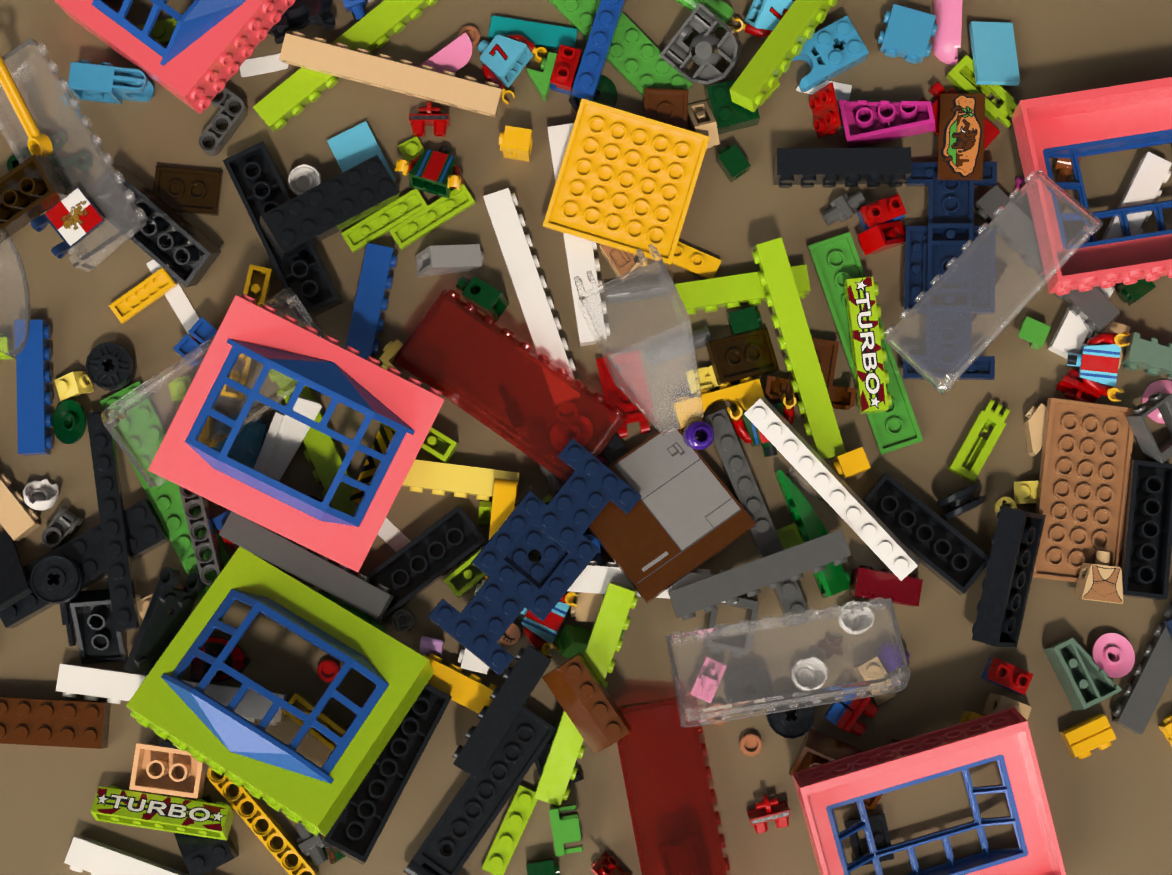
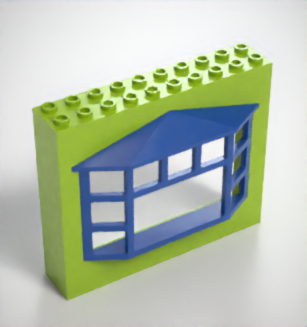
(246, 750)

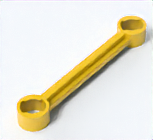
(38, 142)

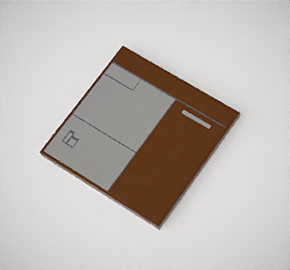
(676, 523)

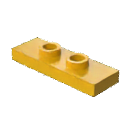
(695, 261)
(142, 295)

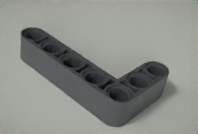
(224, 115)
(207, 542)

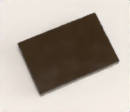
(189, 189)
(742, 356)

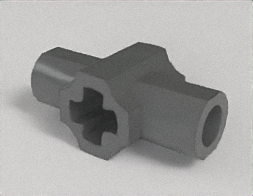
(843, 208)
(311, 845)

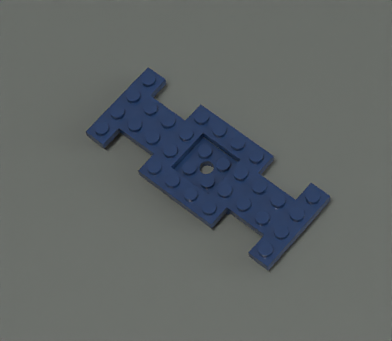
(947, 232)
(551, 531)

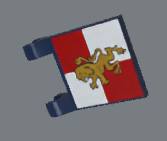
(71, 219)

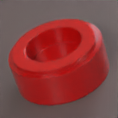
(328, 670)

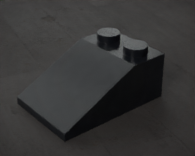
(95, 628)
(205, 853)

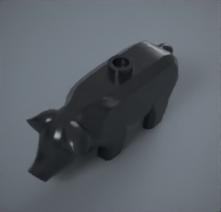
(303, 14)

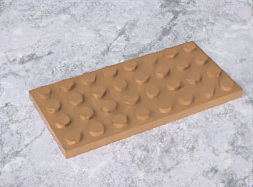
(1082, 486)

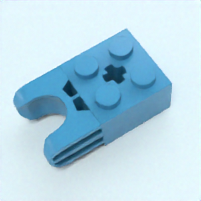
(827, 61)
(108, 83)

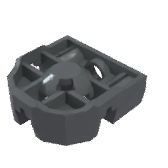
(680, 55)

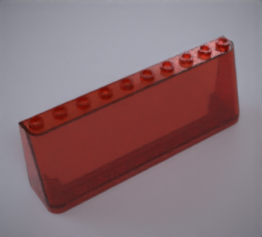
(507, 384)
(670, 793)

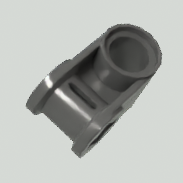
(62, 527)

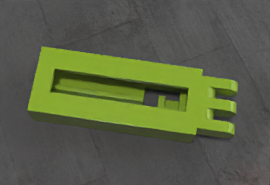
(963, 78)
(974, 449)

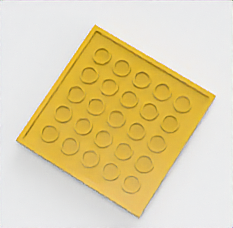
(626, 181)

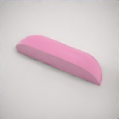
(948, 32)
(452, 56)

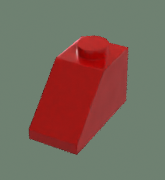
(882, 237)

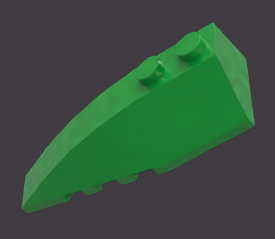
(833, 578)

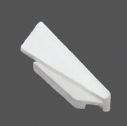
(285, 438)

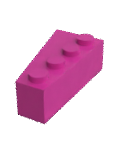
(884, 121)

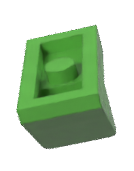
(541, 80)

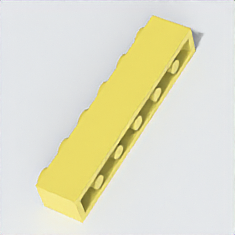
(455, 479)

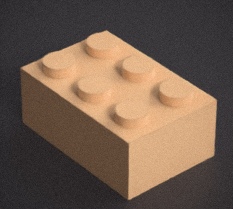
(167, 771)

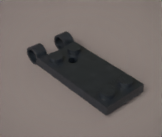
(160, 627)

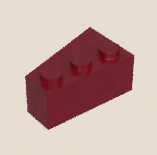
(875, 584)

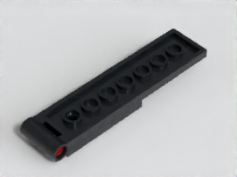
(482, 798)

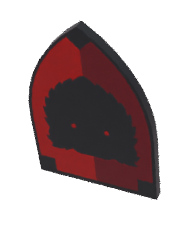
(213, 646)

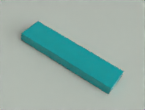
(539, 33)

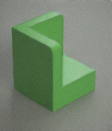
(1034, 332)
(572, 640)

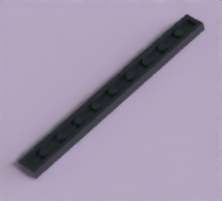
(113, 525)

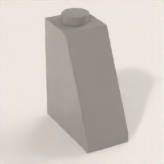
(448, 259)

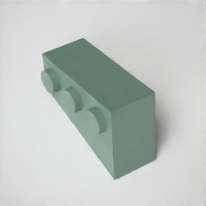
(1147, 356)
(1078, 675)

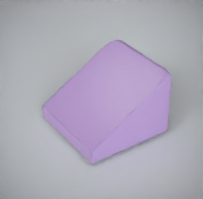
(431, 645)

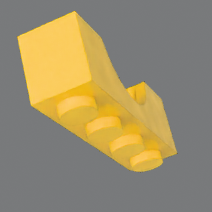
(744, 394)

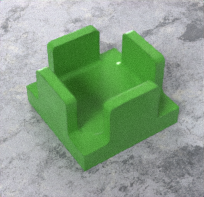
(565, 829)

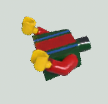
(432, 171)
(750, 433)

